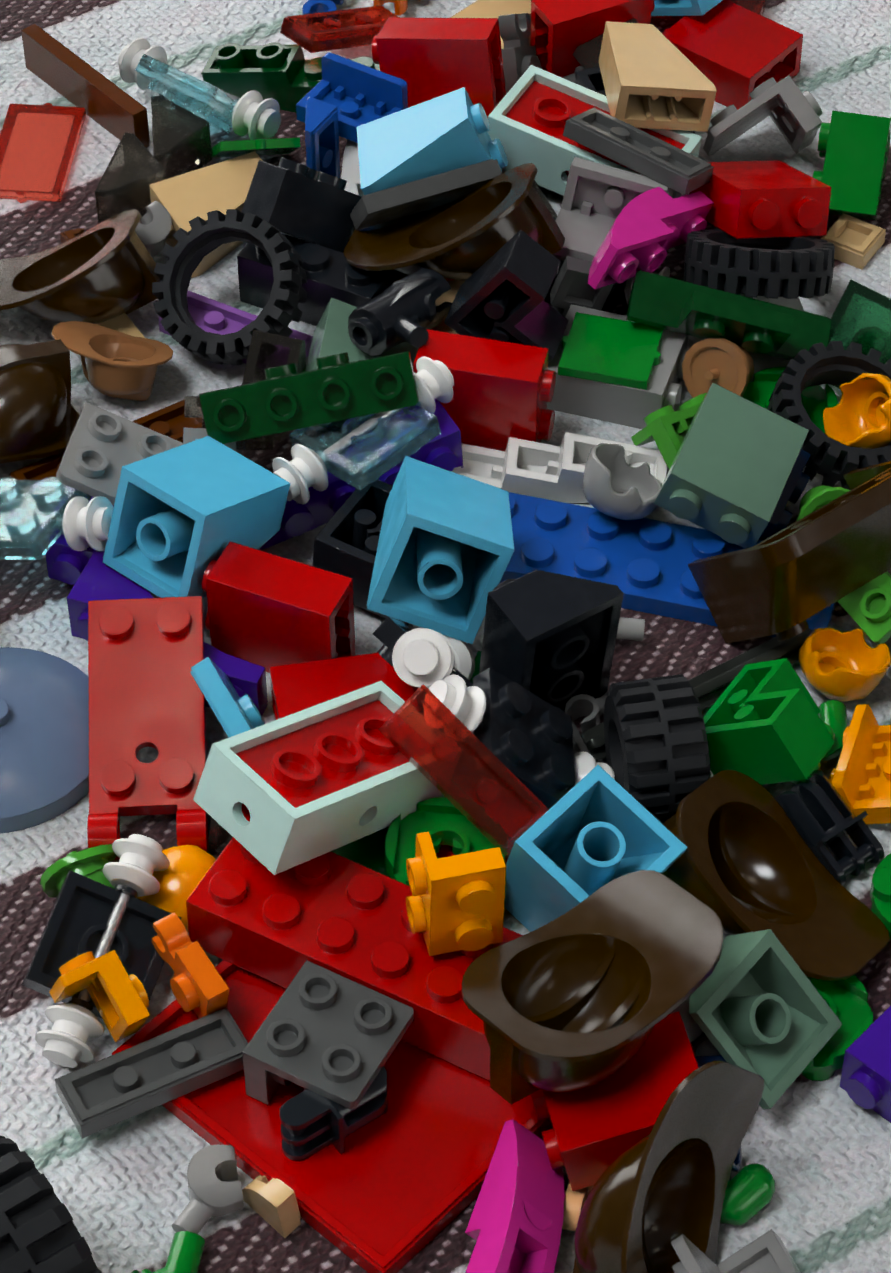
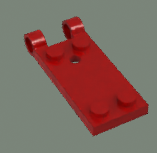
(141, 700)

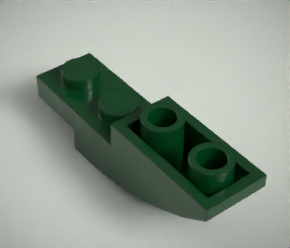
(270, 69)

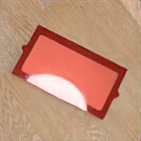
(38, 150)

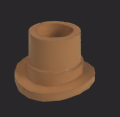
(718, 363)

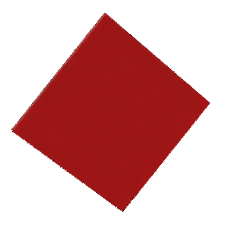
(398, 1173)

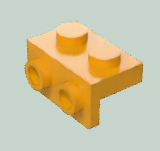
(865, 767)
(456, 897)

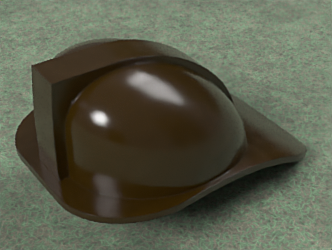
(461, 233)
(83, 278)
(35, 400)
(763, 876)
(590, 984)
(670, 1178)

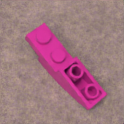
(645, 233)
(518, 1208)

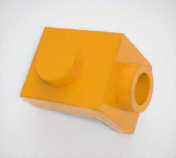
(116, 994)

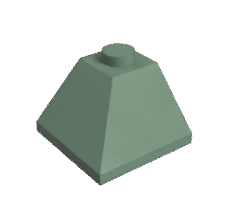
(763, 1012)

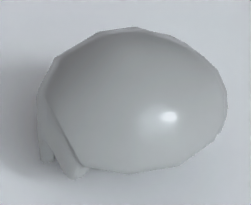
(617, 487)

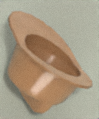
(114, 360)

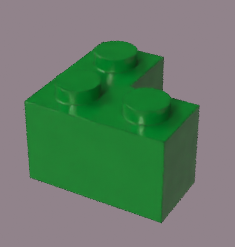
(854, 162)
(767, 726)

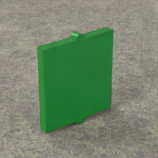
(261, 146)
(610, 351)

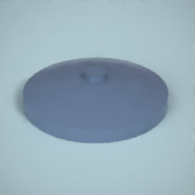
(41, 737)

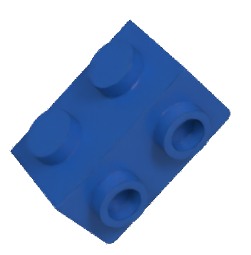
(358, 93)

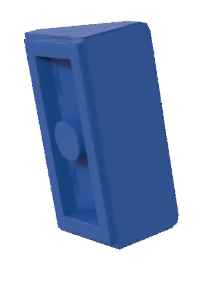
(322, 137)

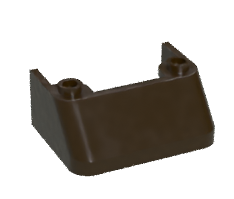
(804, 565)

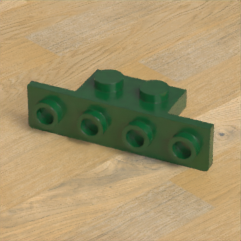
(720, 314)
(310, 397)

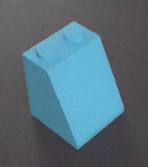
(425, 142)
(184, 510)
(440, 550)
(581, 846)

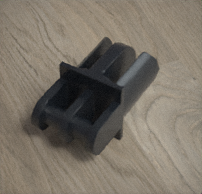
(825, 822)
(315, 1122)

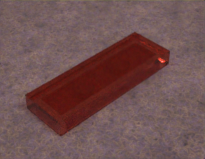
(336, 28)
(463, 769)

